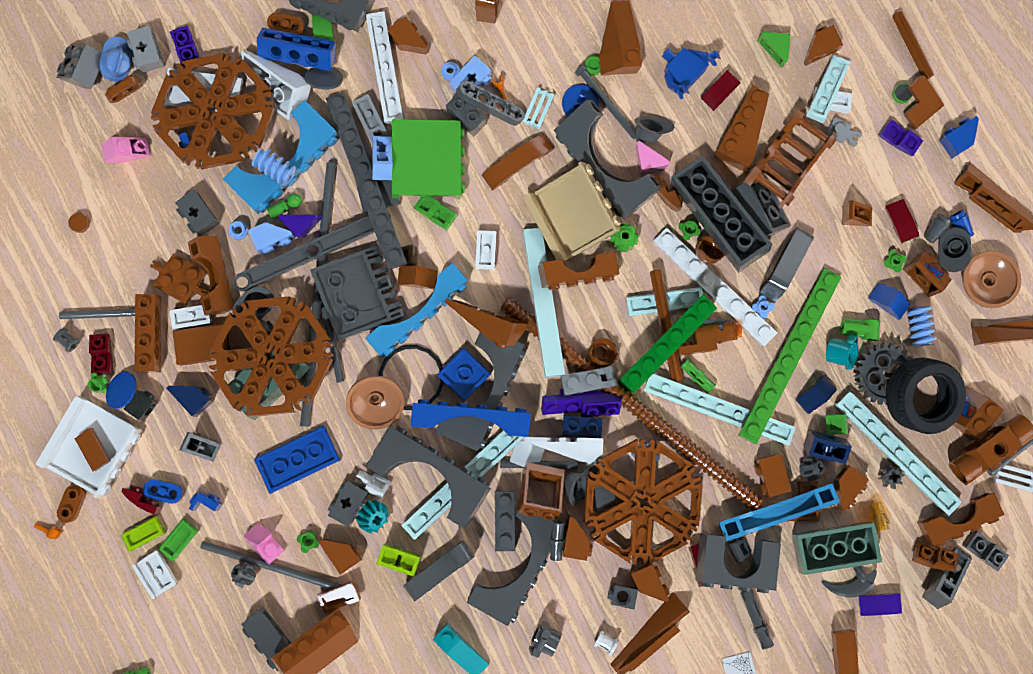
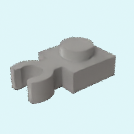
(843, 132)

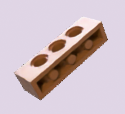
(147, 333)

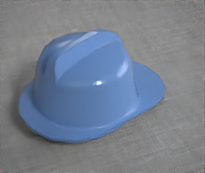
(115, 59)

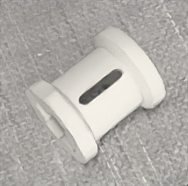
(606, 642)

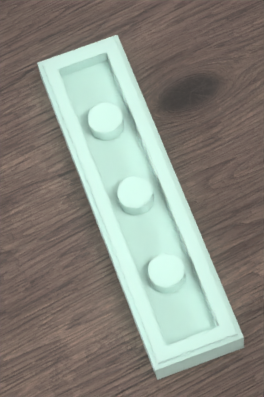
(828, 89)
(675, 299)

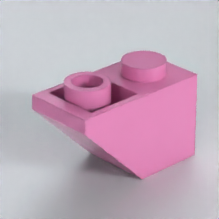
(124, 149)

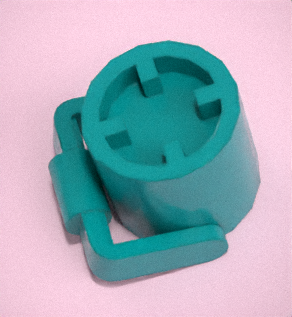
(843, 351)

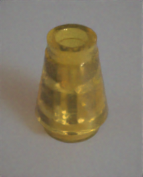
(879, 516)

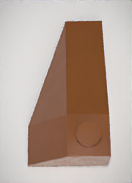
(620, 42)
(500, 329)

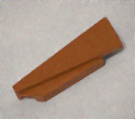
(994, 200)
(1002, 333)
(652, 635)

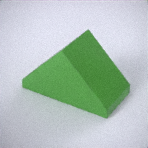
(776, 45)

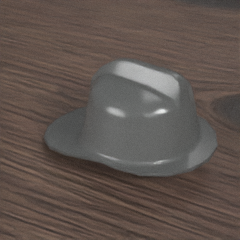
(652, 127)
(954, 250)
(254, 294)
(575, 485)

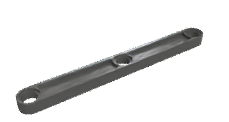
(299, 256)

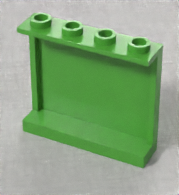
(427, 158)

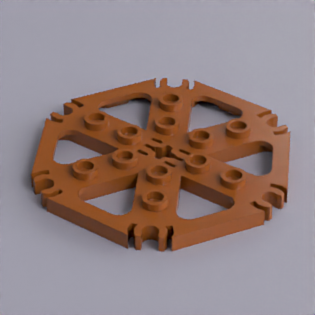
(226, 107)
(284, 353)
(645, 483)

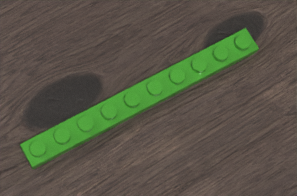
(789, 356)

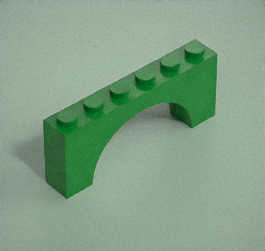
(668, 344)

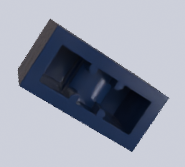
(581, 427)
(827, 447)

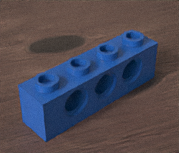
(296, 49)

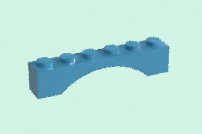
(387, 336)
(779, 512)

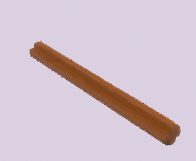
(665, 321)

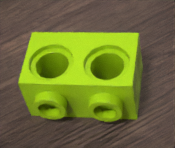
(399, 559)

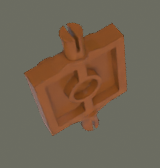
(179, 279)

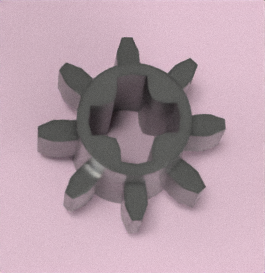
(811, 468)
(897, 476)
(243, 574)

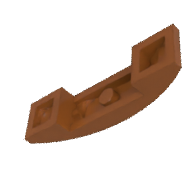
(517, 160)

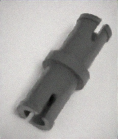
(557, 540)

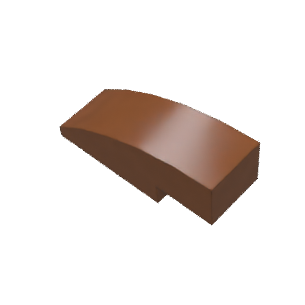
(845, 652)

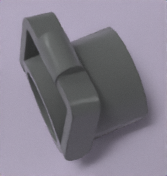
(544, 640)

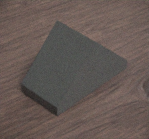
(200, 446)

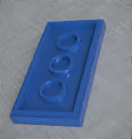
(297, 459)

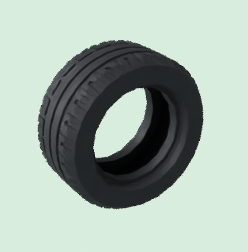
(949, 402)

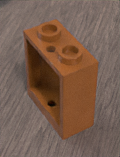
(543, 474)

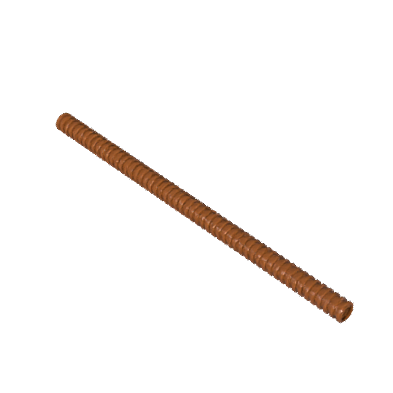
(646, 415)

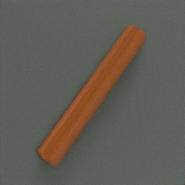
(912, 45)

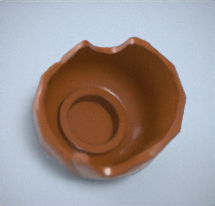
(708, 250)
(603, 352)

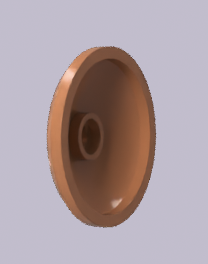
(1002, 275)
(376, 412)

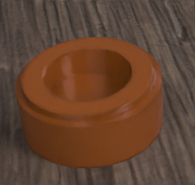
(79, 222)

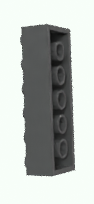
(720, 214)

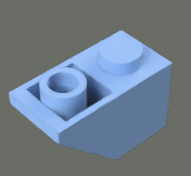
(269, 236)

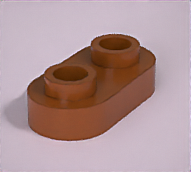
(287, 23)
(125, 88)
(72, 504)

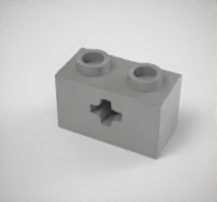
(141, 40)

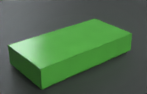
(178, 540)

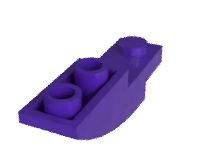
(587, 403)

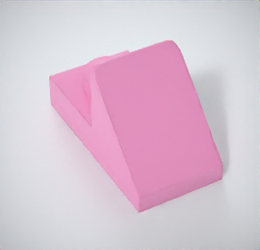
(263, 543)

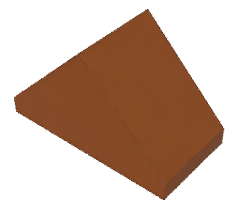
(856, 214)
(417, 277)

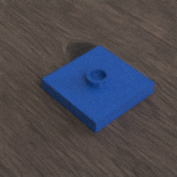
(463, 374)

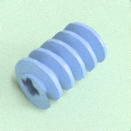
(273, 167)
(921, 327)

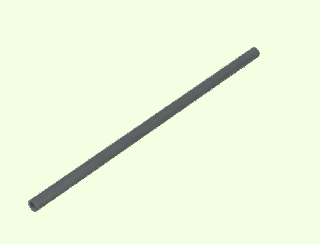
(317, 302)

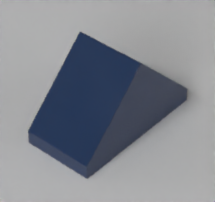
(816, 395)

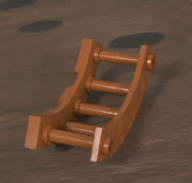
(773, 153)

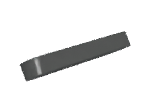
(491, 100)

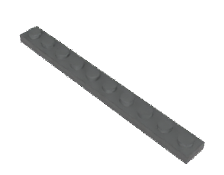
(364, 178)

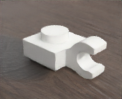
(374, 484)

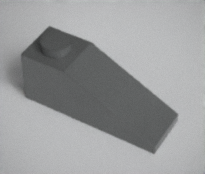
(945, 583)

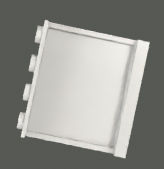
(65, 457)

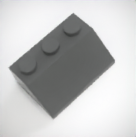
(762, 207)

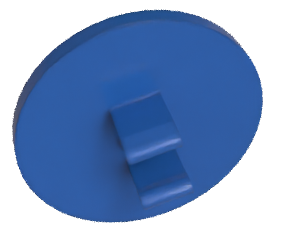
(576, 96)
(121, 390)

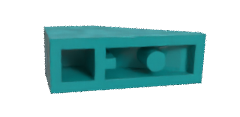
(460, 650)

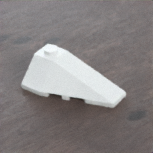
(287, 87)
(579, 449)

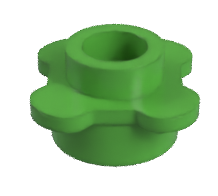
(689, 224)
(889, 262)
(98, 383)
(305, 547)

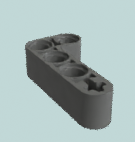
(787, 265)
(439, 570)

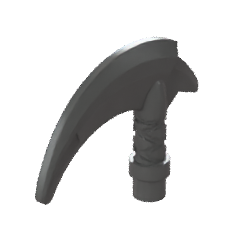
(859, 587)

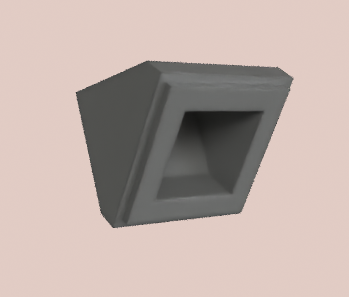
(740, 549)

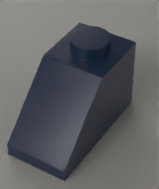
(192, 398)

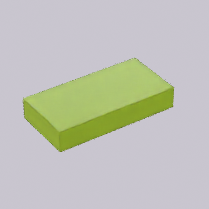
(143, 533)

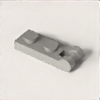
(369, 116)
(588, 381)

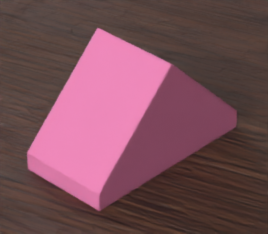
(649, 160)

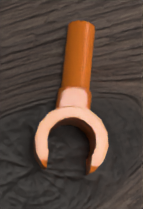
(499, 86)
(53, 533)

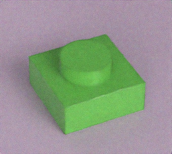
(836, 424)

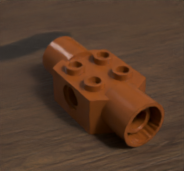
(994, 446)

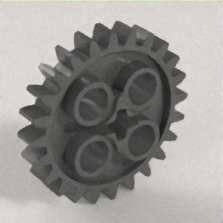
(870, 365)

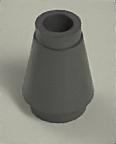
(937, 228)

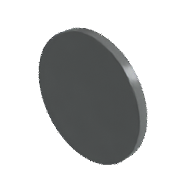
(323, 78)

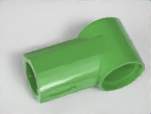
(866, 329)

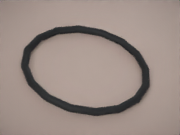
(424, 350)

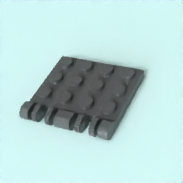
(354, 294)

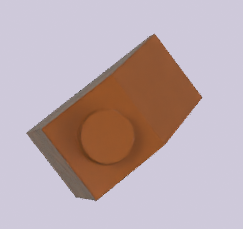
(823, 44)
(341, 554)

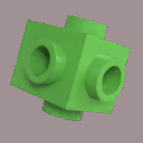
(621, 244)

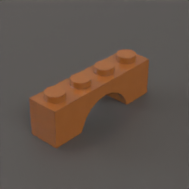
(207, 252)
(555, 273)
(982, 510)

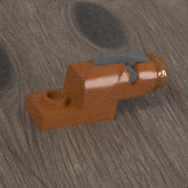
(709, 334)

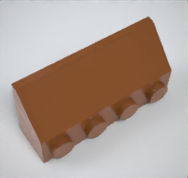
(316, 646)

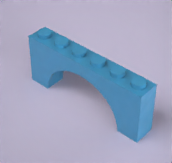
(315, 138)

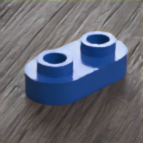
(164, 491)

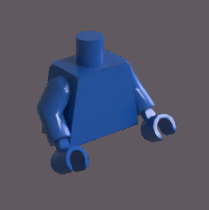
(686, 68)

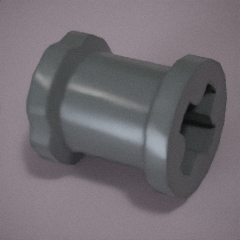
(60, 337)

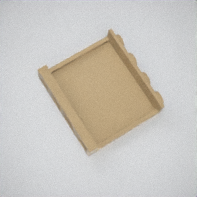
(573, 213)

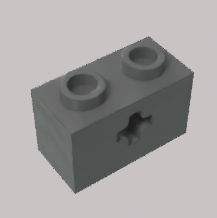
(469, 116)
(193, 202)
(347, 514)

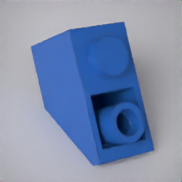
(960, 139)

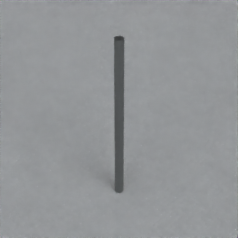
(273, 567)

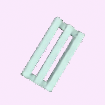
(544, 94)

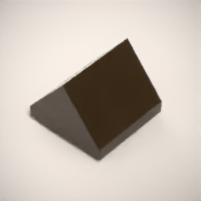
(410, 255)

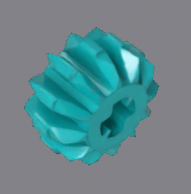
(372, 516)

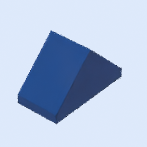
(889, 300)

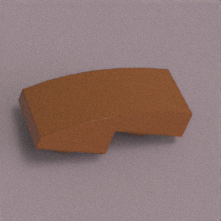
(671, 199)
(939, 559)

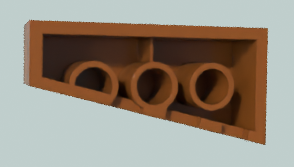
(743, 134)

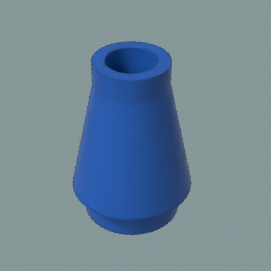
(961, 220)

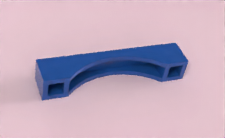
(429, 415)

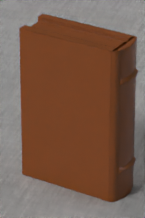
(195, 343)

